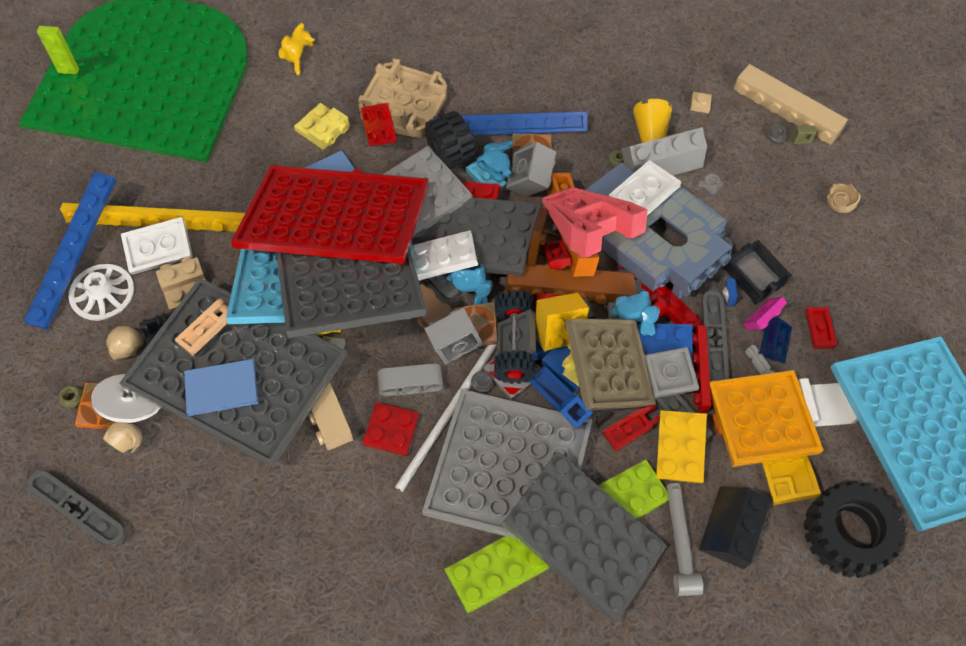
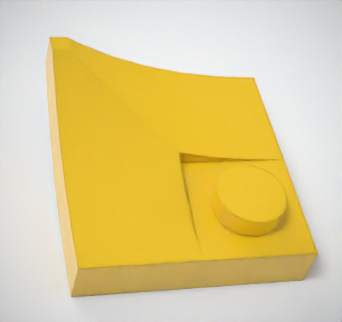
(791, 480)

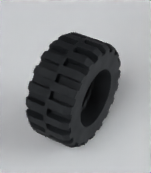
(877, 514)

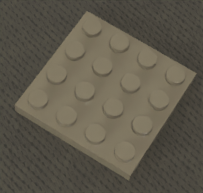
(610, 363)

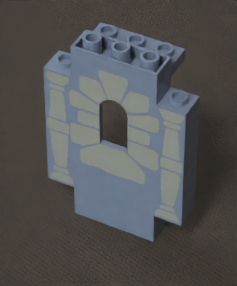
(655, 259)

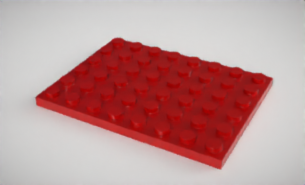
(333, 214)

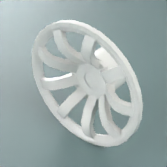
(98, 288)

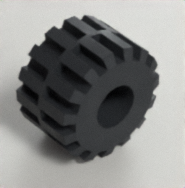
(450, 139)

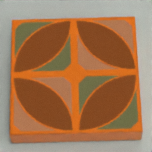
(86, 415)

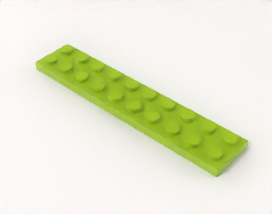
(511, 563)

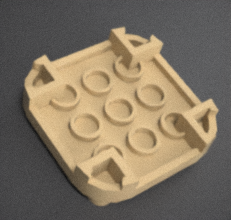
(410, 94)

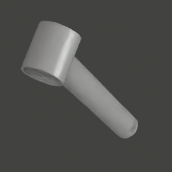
(686, 582)

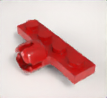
(671, 306)

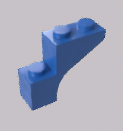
(560, 397)

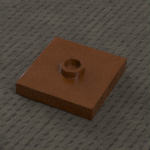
(538, 237)

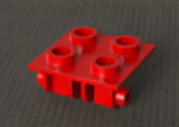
(378, 124)

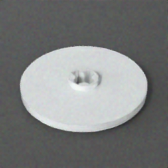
(119, 403)

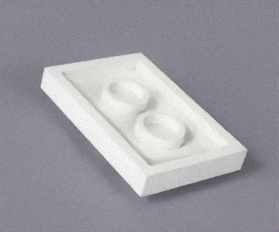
(647, 187)
(156, 245)
(444, 255)

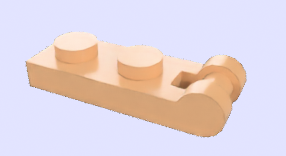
(203, 328)

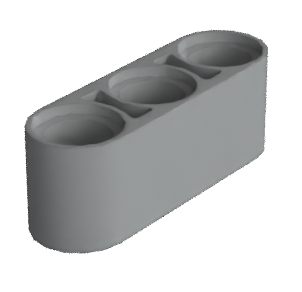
(410, 379)

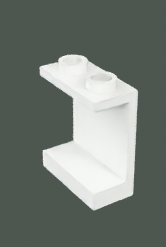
(827, 404)

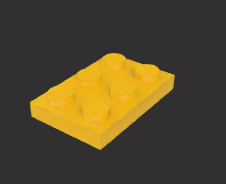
(681, 446)

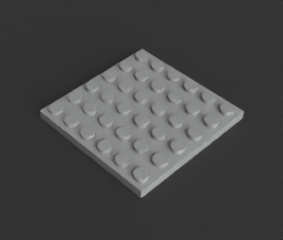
(495, 456)

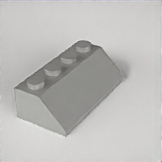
(672, 153)

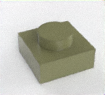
(804, 134)

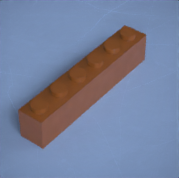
(600, 288)

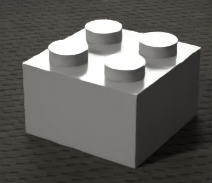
(531, 169)
(453, 336)

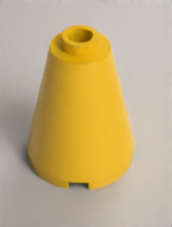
(652, 119)

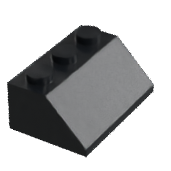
(735, 525)

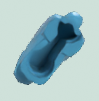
(495, 161)
(472, 280)
(637, 308)

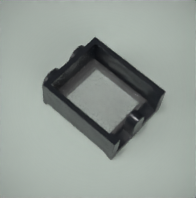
(757, 271)

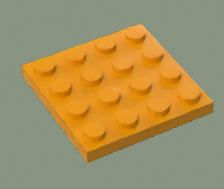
(764, 418)

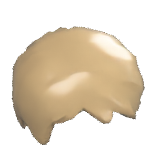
(843, 198)
(124, 342)
(123, 436)

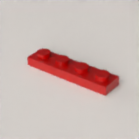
(702, 397)

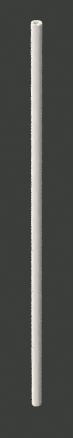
(448, 413)

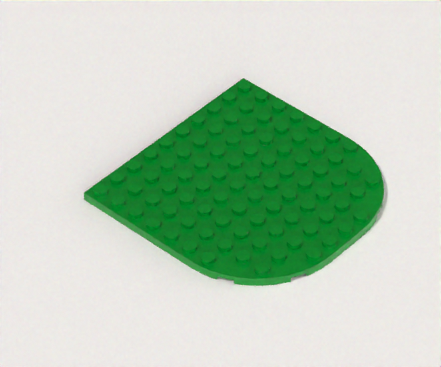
(146, 78)

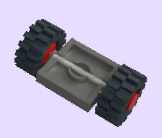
(515, 337)

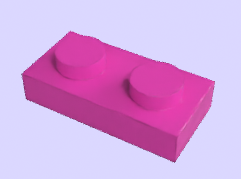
(765, 313)

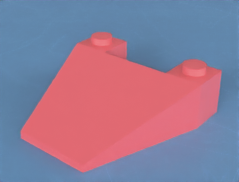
(588, 216)

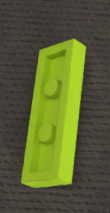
(58, 49)

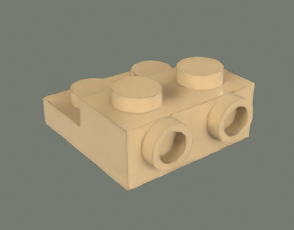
(179, 279)

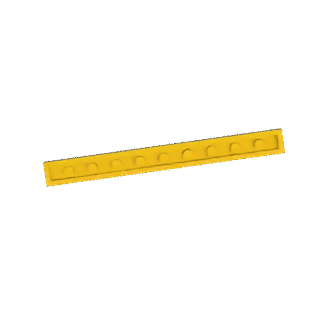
(147, 216)

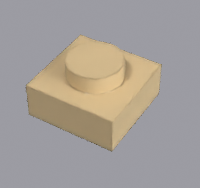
(700, 102)

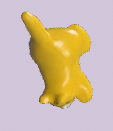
(292, 47)

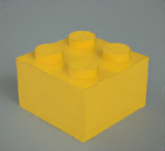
(551, 319)

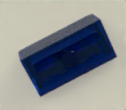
(776, 340)

